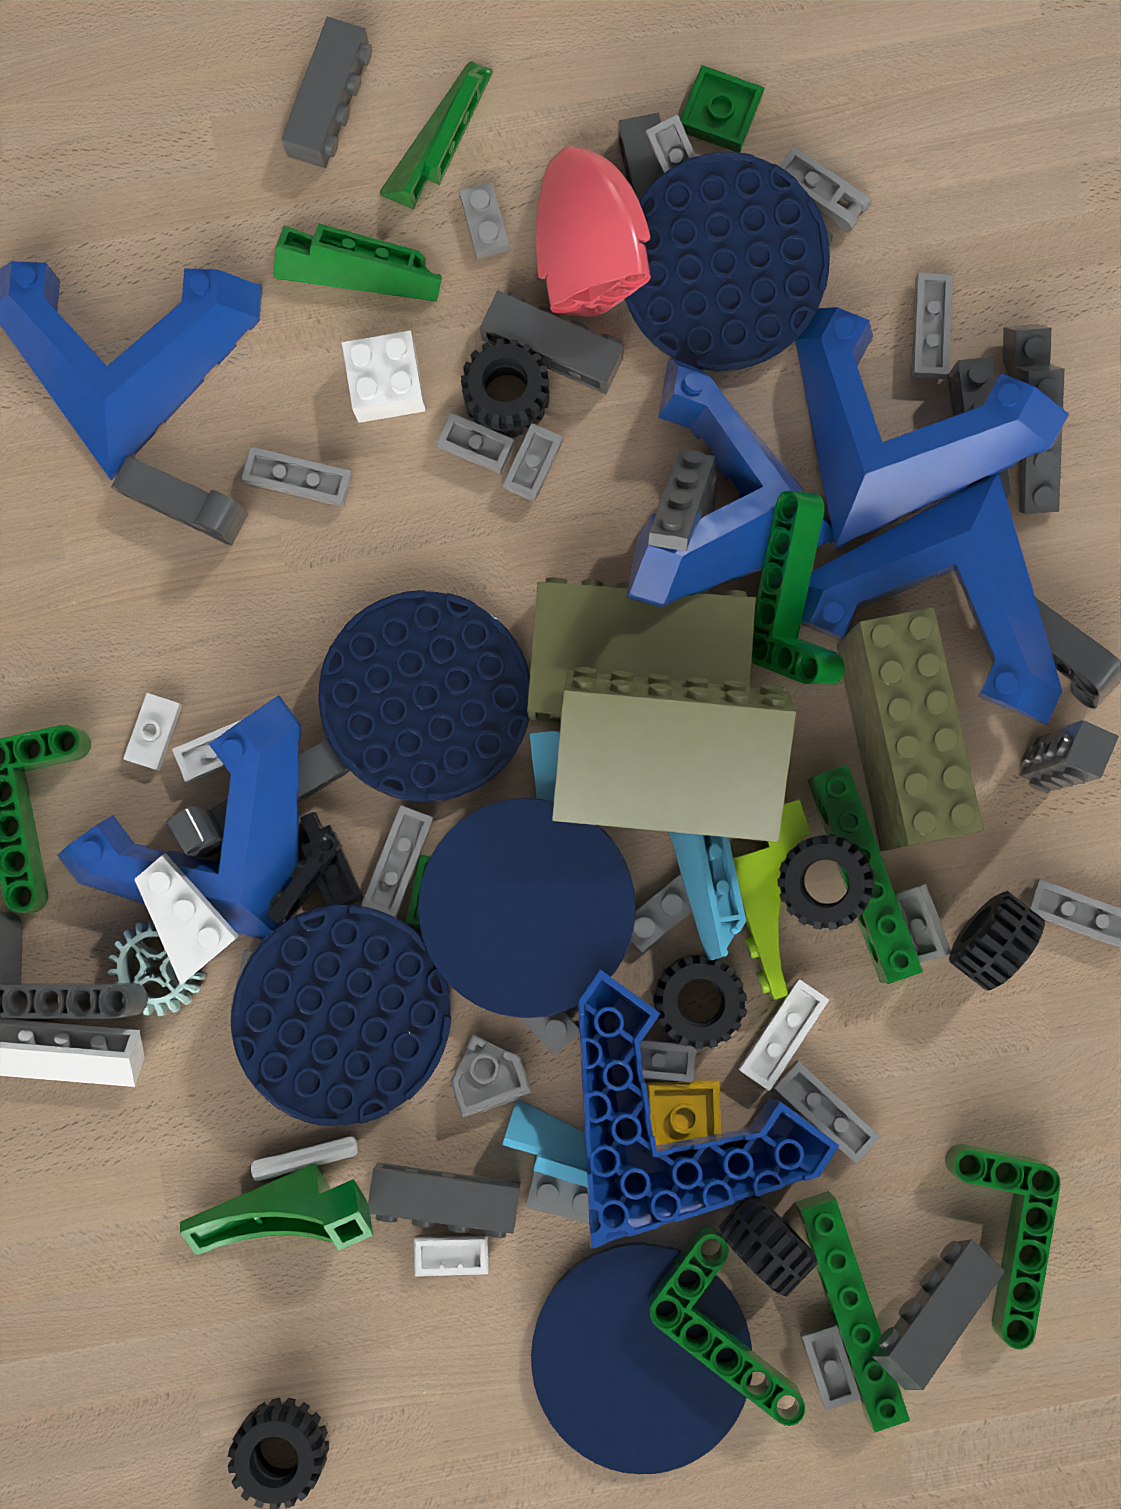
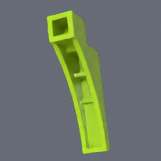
(759, 891)

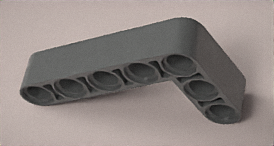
(202, 829)
(44, 996)

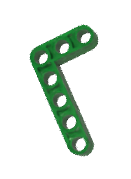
(784, 594)
(19, 807)
(1019, 1233)
(715, 1336)

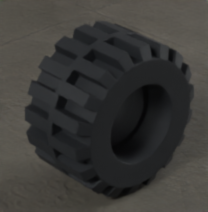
(499, 361)
(800, 901)
(997, 941)
(730, 1010)
(768, 1245)
(260, 1478)

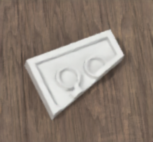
(183, 918)

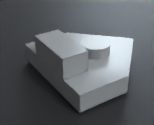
(488, 1078)

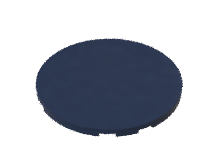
(730, 261)
(424, 696)
(525, 908)
(340, 1015)
(617, 1380)

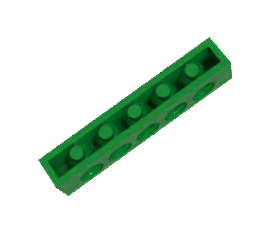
(882, 919)
(851, 1309)

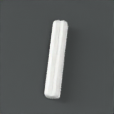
(303, 1157)

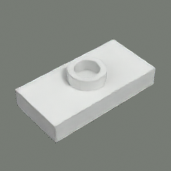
(153, 731)
(451, 1255)

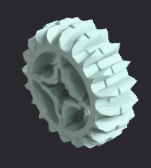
(146, 957)

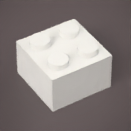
(383, 376)

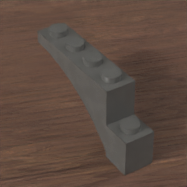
(1028, 360)
(685, 500)

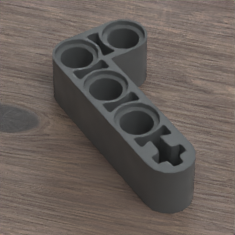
(203, 511)
(1080, 658)

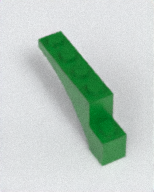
(289, 1206)

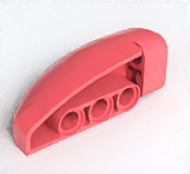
(589, 234)

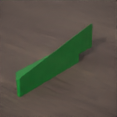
(439, 139)
(353, 263)

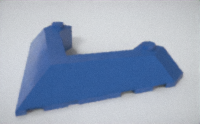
(126, 401)
(879, 481)
(734, 537)
(980, 544)
(257, 835)
(646, 1184)

